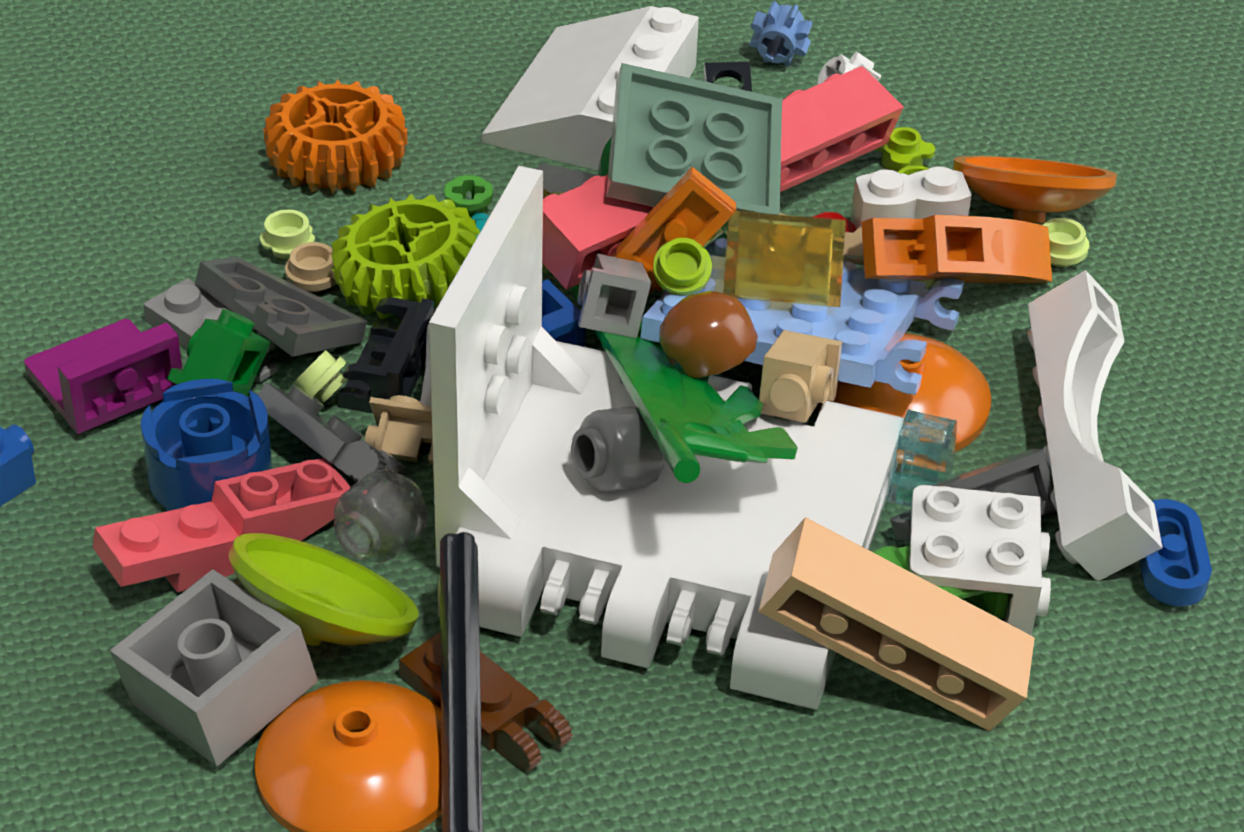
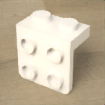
(982, 545)

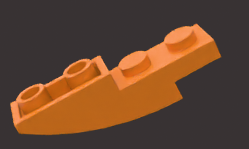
(956, 248)

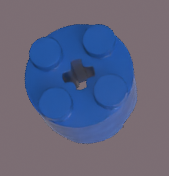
(203, 437)

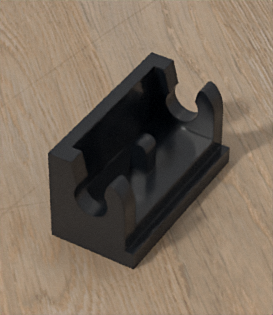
(391, 356)

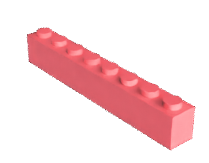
(819, 132)

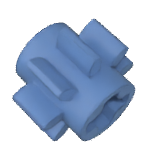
(780, 33)

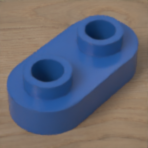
(1182, 567)

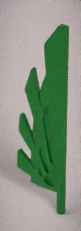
(687, 412)

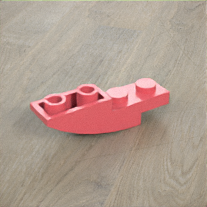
(198, 538)

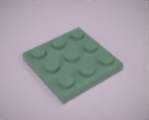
(680, 123)

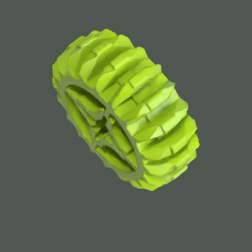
(402, 251)

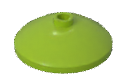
(321, 591)

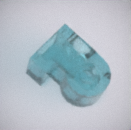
(922, 455)

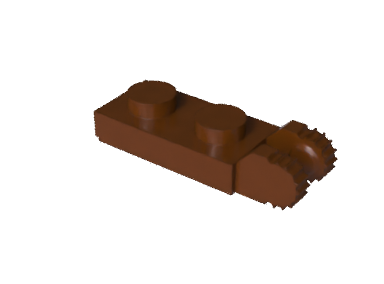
(504, 706)

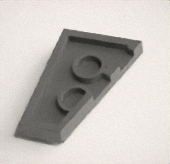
(279, 309)

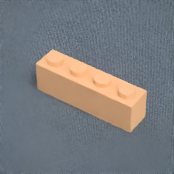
(897, 625)

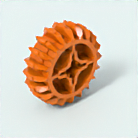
(335, 136)

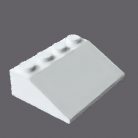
(568, 92)

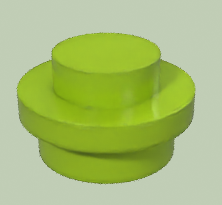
(682, 266)

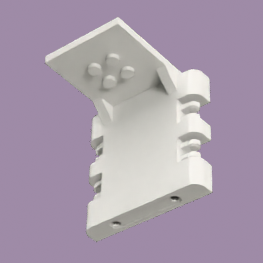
(650, 554)

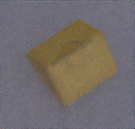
(784, 258)

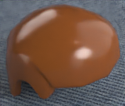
(707, 334)

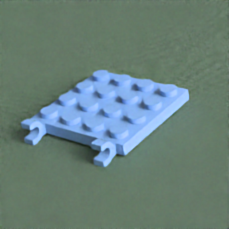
(868, 321)

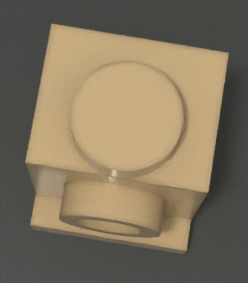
(799, 375)

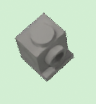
(613, 296)

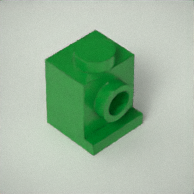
(224, 351)

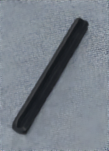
(460, 685)

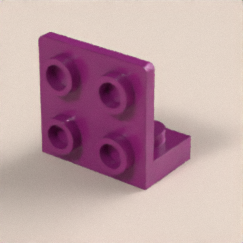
(106, 372)

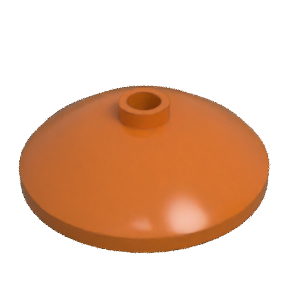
(1034, 185)
(948, 389)
(353, 760)

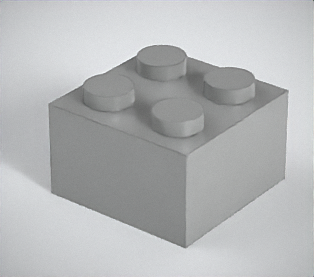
(214, 666)

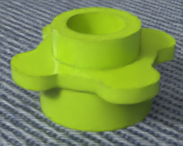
(905, 149)

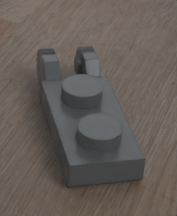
(331, 439)

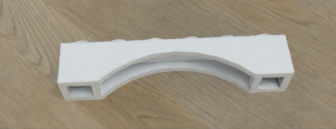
(1099, 508)

